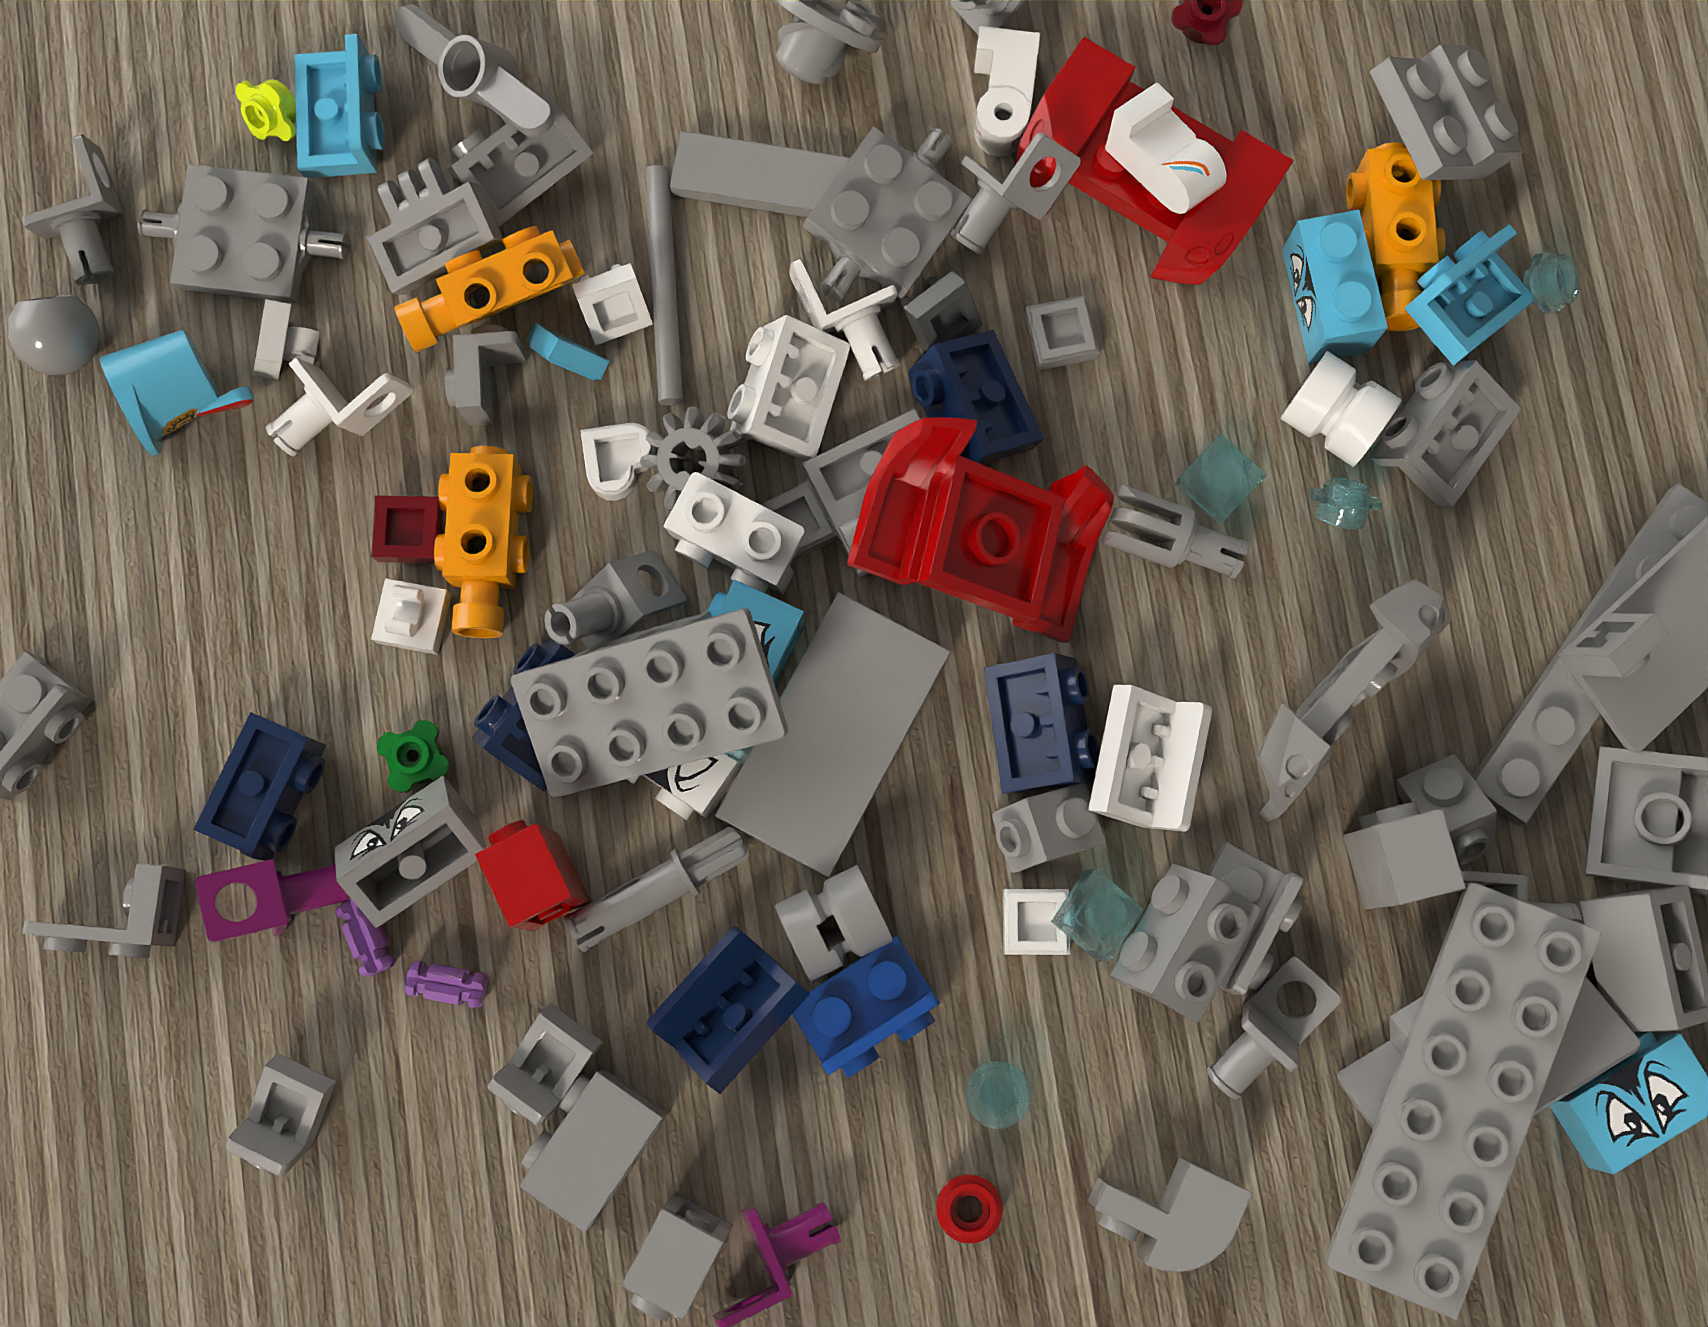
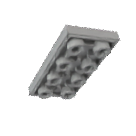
(845, 725)

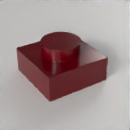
(405, 528)

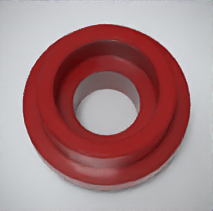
(978, 1228)

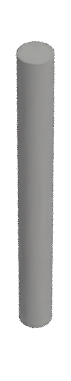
(663, 285)

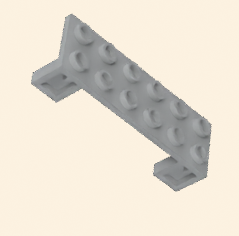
(1650, 646)
(1462, 1099)

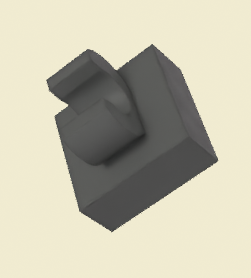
(942, 311)

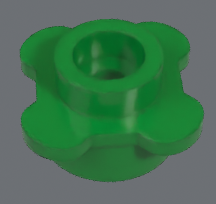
(429, 765)

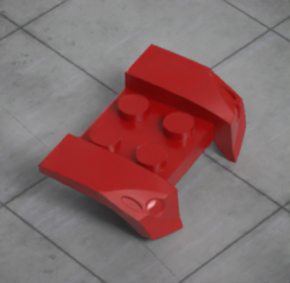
(1079, 116)
(978, 529)

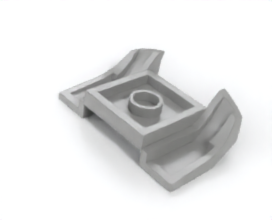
(1301, 741)

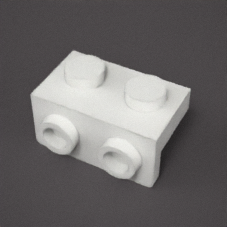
(735, 531)
(1150, 759)

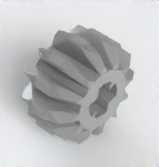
(697, 436)

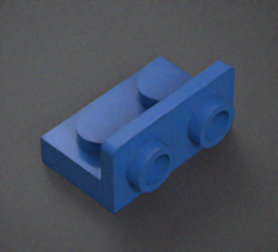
(864, 1007)

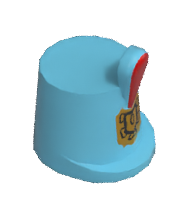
(165, 387)

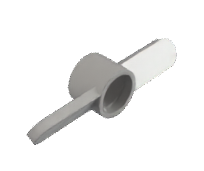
(457, 68)

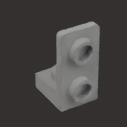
(152, 910)

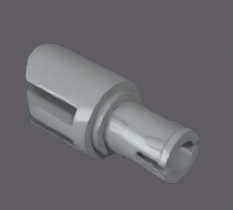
(1179, 538)

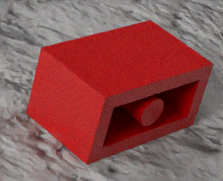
(531, 875)

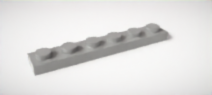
(1557, 709)

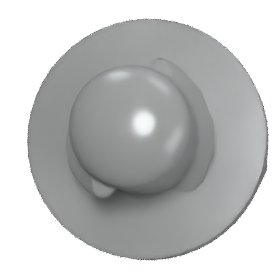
(816, 37)

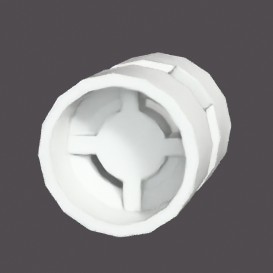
(1341, 409)

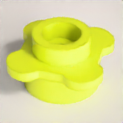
(268, 109)

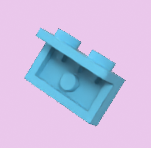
(337, 111)
(1469, 298)

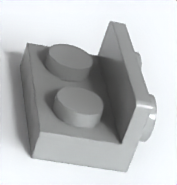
(516, 166)
(1447, 429)
(35, 715)
(1278, 904)

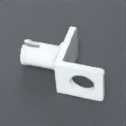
(856, 320)
(325, 404)

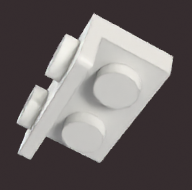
(789, 387)

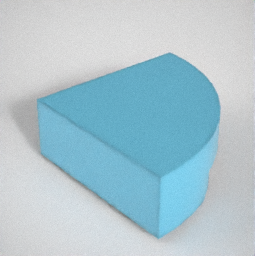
(566, 352)

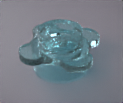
(1344, 503)

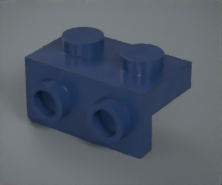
(262, 788)
(727, 1008)

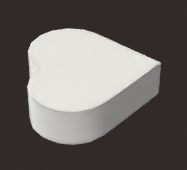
(614, 458)

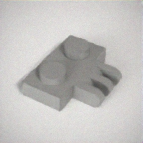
(430, 227)

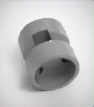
(857, 916)

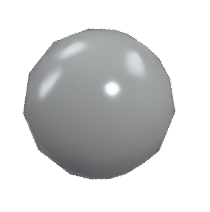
(53, 333)

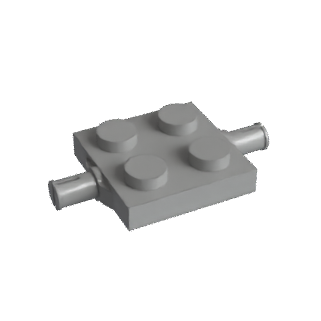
(886, 213)
(243, 233)

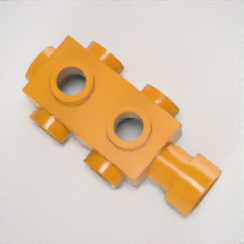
(1385, 210)
(500, 273)
(493, 518)

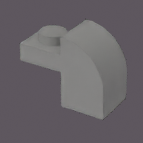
(1188, 1225)

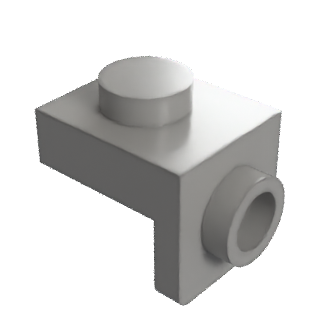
(469, 382)
(1464, 805)
(1047, 827)
(545, 1065)
(282, 1116)

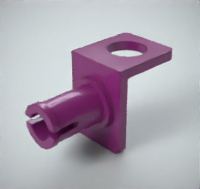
(275, 897)
(778, 1249)

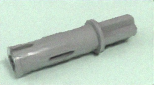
(657, 888)

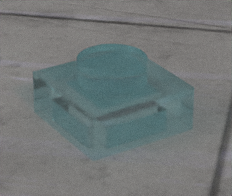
(1220, 479)
(1097, 915)

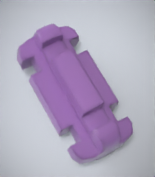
(365, 940)
(446, 984)

